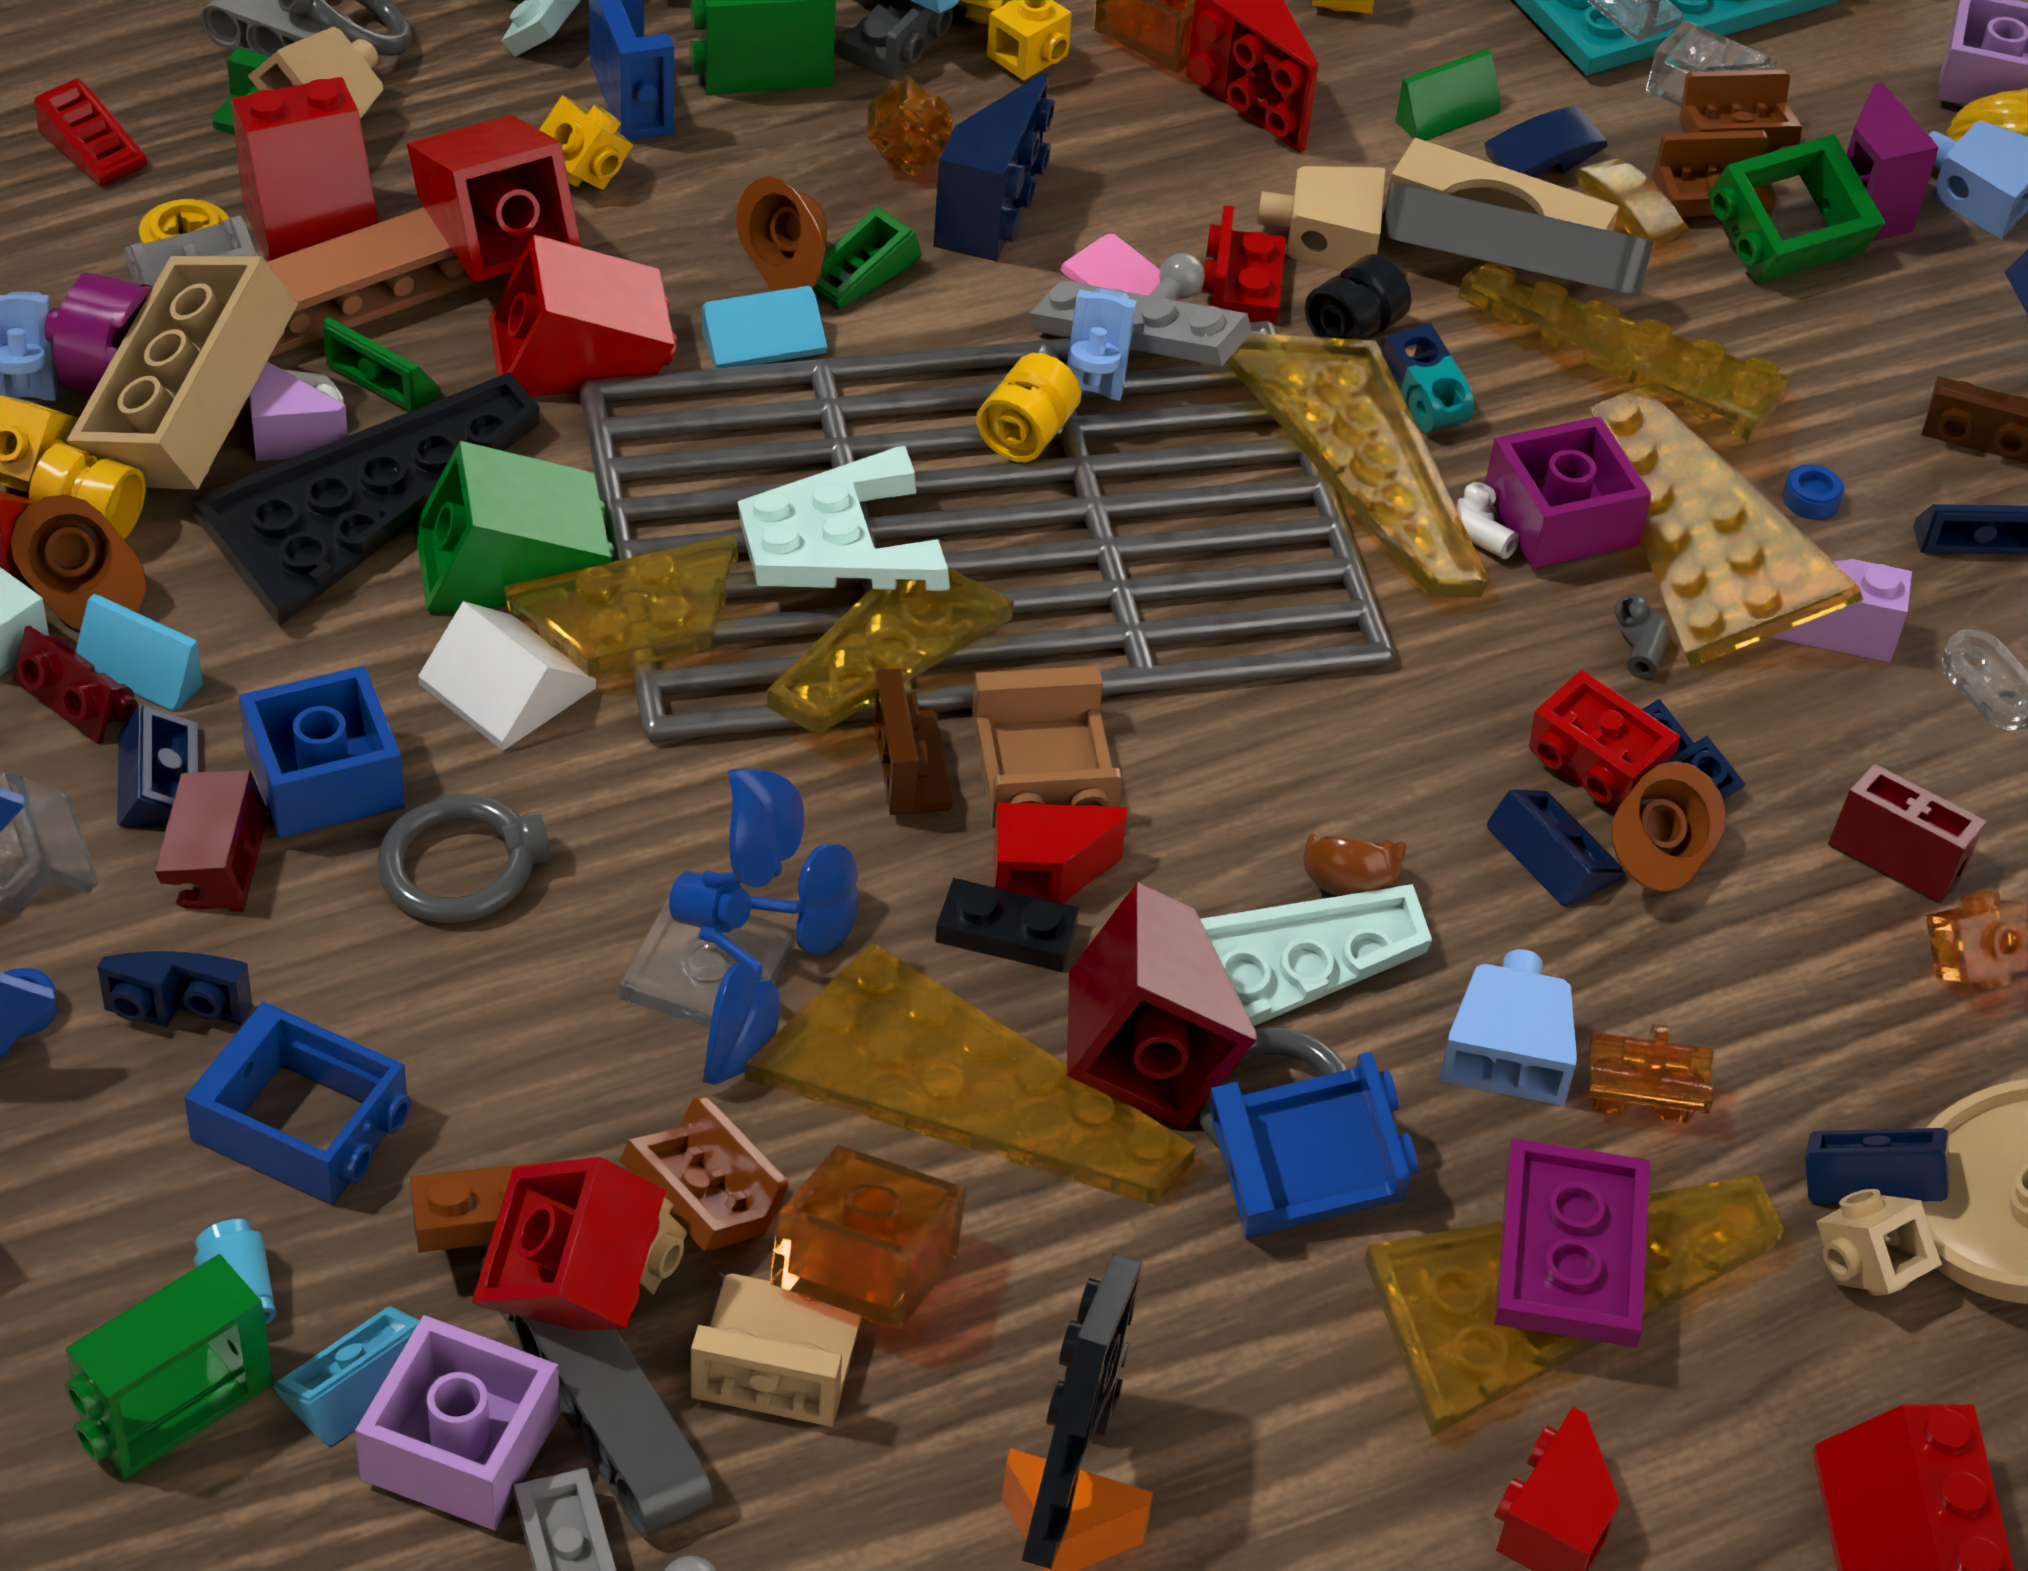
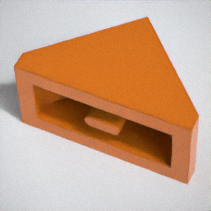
(1103, 1518)

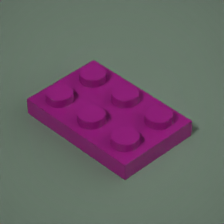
(1573, 1243)

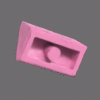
(1113, 266)

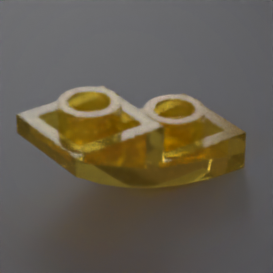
(1641, 203)

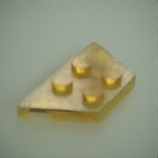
(632, 606)

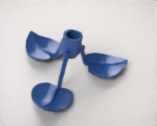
(763, 832)

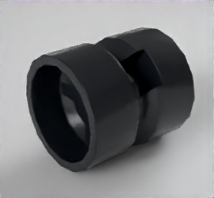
(1359, 300)

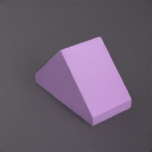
(292, 416)

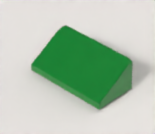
(1449, 96)
(377, 367)

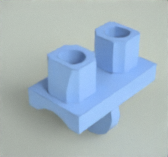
(1101, 341)
(25, 353)

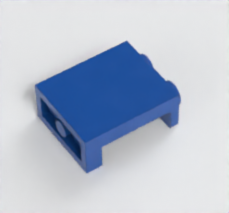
(632, 68)
(1312, 1147)

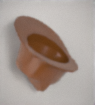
(782, 233)
(75, 552)
(1668, 826)

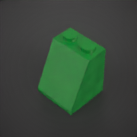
(763, 44)
(504, 524)

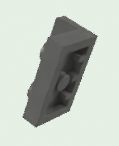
(893, 36)

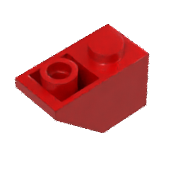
(1055, 847)
(1564, 1506)

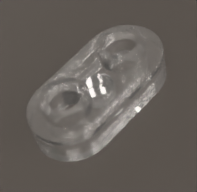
(1988, 677)

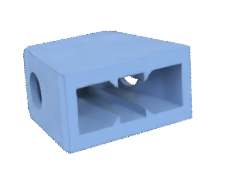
(1984, 176)
(1514, 1032)

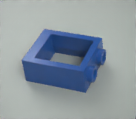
(247, 1065)

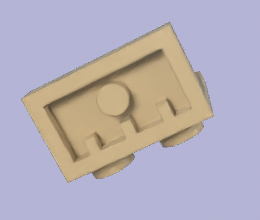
(773, 1352)

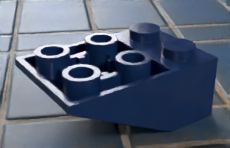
(992, 171)

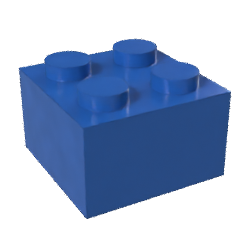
(322, 751)

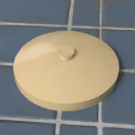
(1985, 1215)

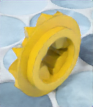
(183, 213)

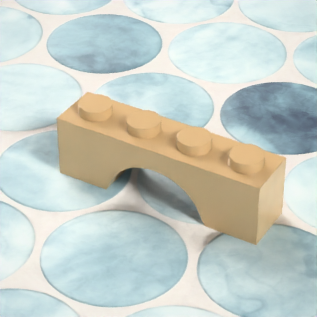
(1471, 178)

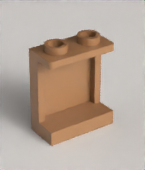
(1043, 738)

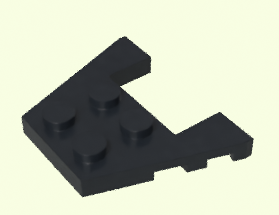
(1085, 1402)

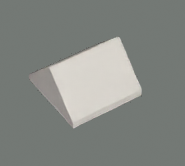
(500, 675)

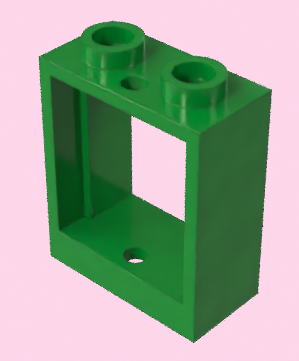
(1835, 190)
(168, 1367)

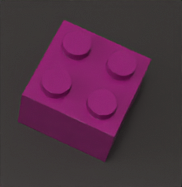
(1567, 491)

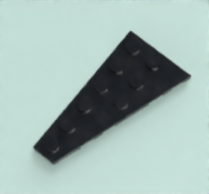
(332, 508)

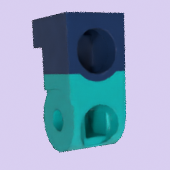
(1429, 379)

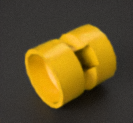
(1028, 407)
(105, 484)

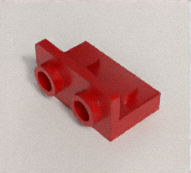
(1246, 270)
(1599, 738)

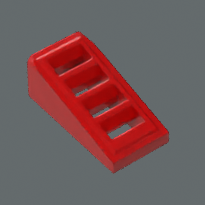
(86, 129)

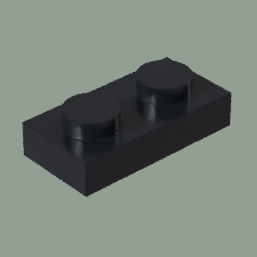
(1007, 924)

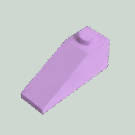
(1868, 626)

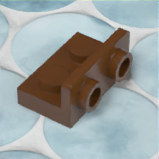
(1978, 419)
(909, 749)

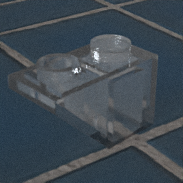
(1698, 50)

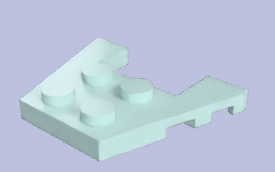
(818, 532)

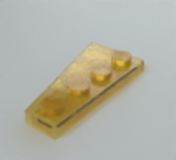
(884, 631)

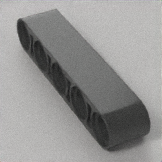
(1516, 238)
(620, 1423)

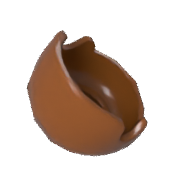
(1352, 865)

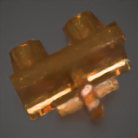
(1651, 1074)

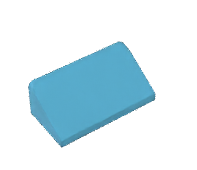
(763, 328)
(140, 653)
(342, 1380)

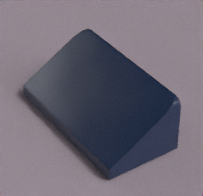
(1973, 529)
(150, 761)
(1553, 845)
(1890, 1160)

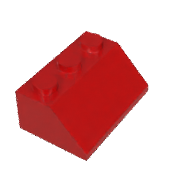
(1912, 1493)

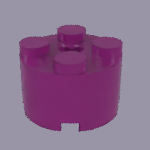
(91, 327)

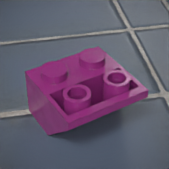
(1892, 160)

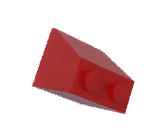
(302, 165)
(494, 191)
(579, 319)

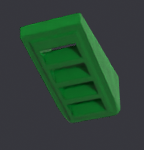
(871, 232)

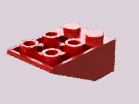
(1256, 64)

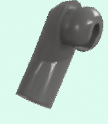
(1644, 631)

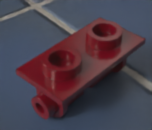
(69, 684)

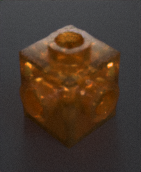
(909, 125)
(1980, 940)

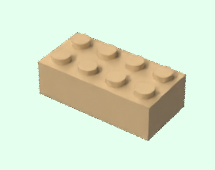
(186, 368)

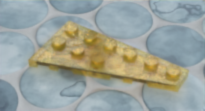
(1714, 542)
(959, 1076)

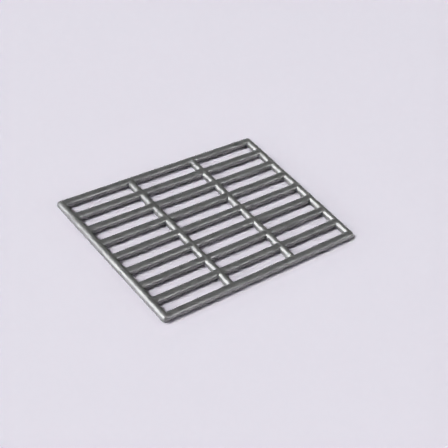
(1088, 507)

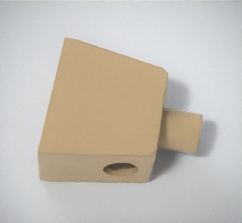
(324, 57)
(1330, 215)

